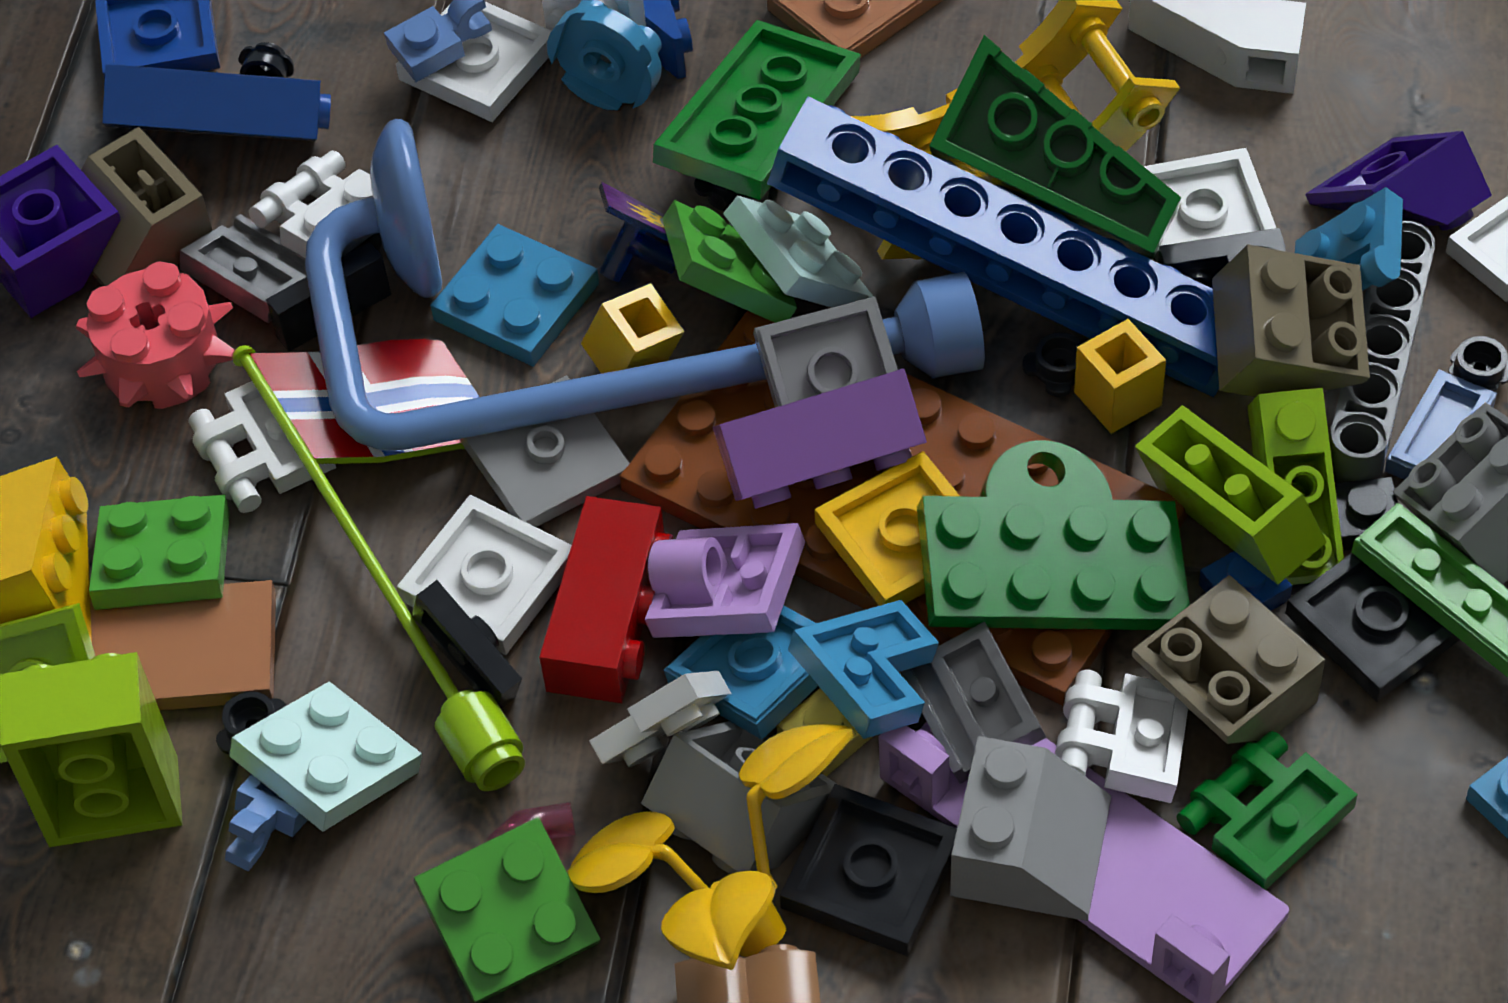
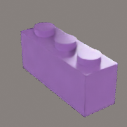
(820, 438)

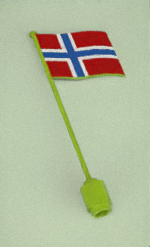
(396, 380)

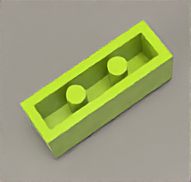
(1231, 494)

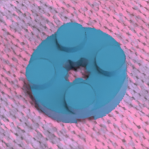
(596, 31)

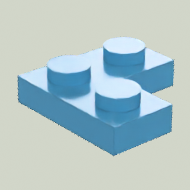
(860, 661)

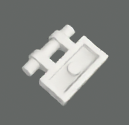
(319, 179)
(272, 451)
(1146, 736)

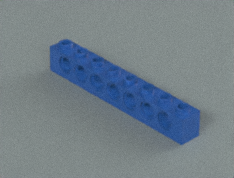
(995, 238)

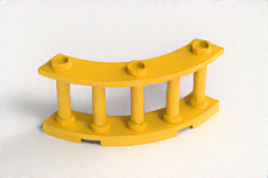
(1050, 54)

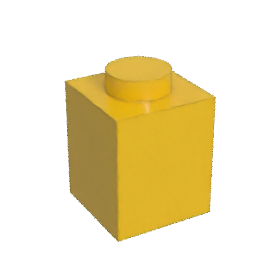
(632, 331)
(1119, 376)

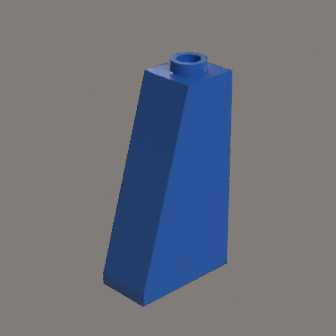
(214, 103)

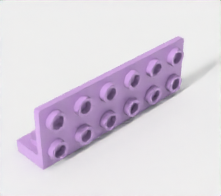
(1154, 886)

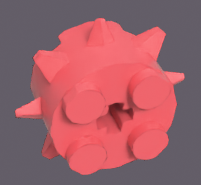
(153, 336)

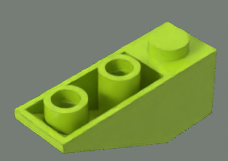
(1294, 443)

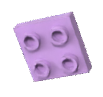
(722, 580)

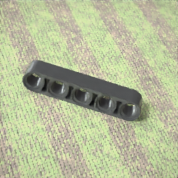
(1369, 409)

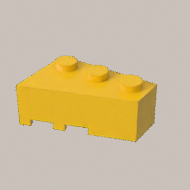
(43, 542)

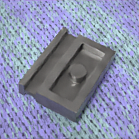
(243, 264)
(972, 695)

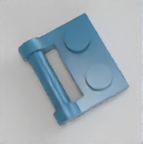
(1364, 236)

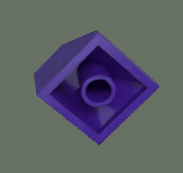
(1428, 171)
(50, 230)

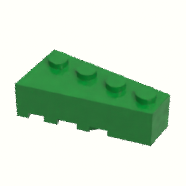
(1029, 141)

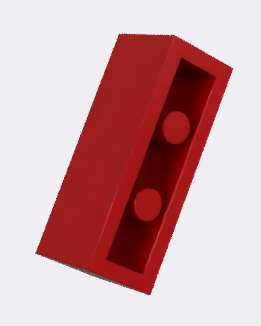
(602, 602)

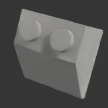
(708, 802)
(1028, 831)

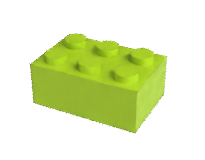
(90, 749)

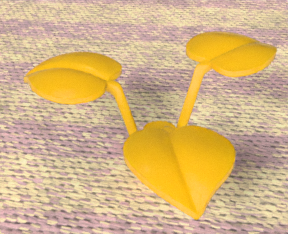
(738, 910)

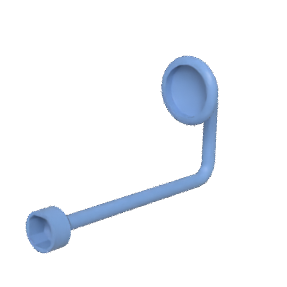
(932, 326)

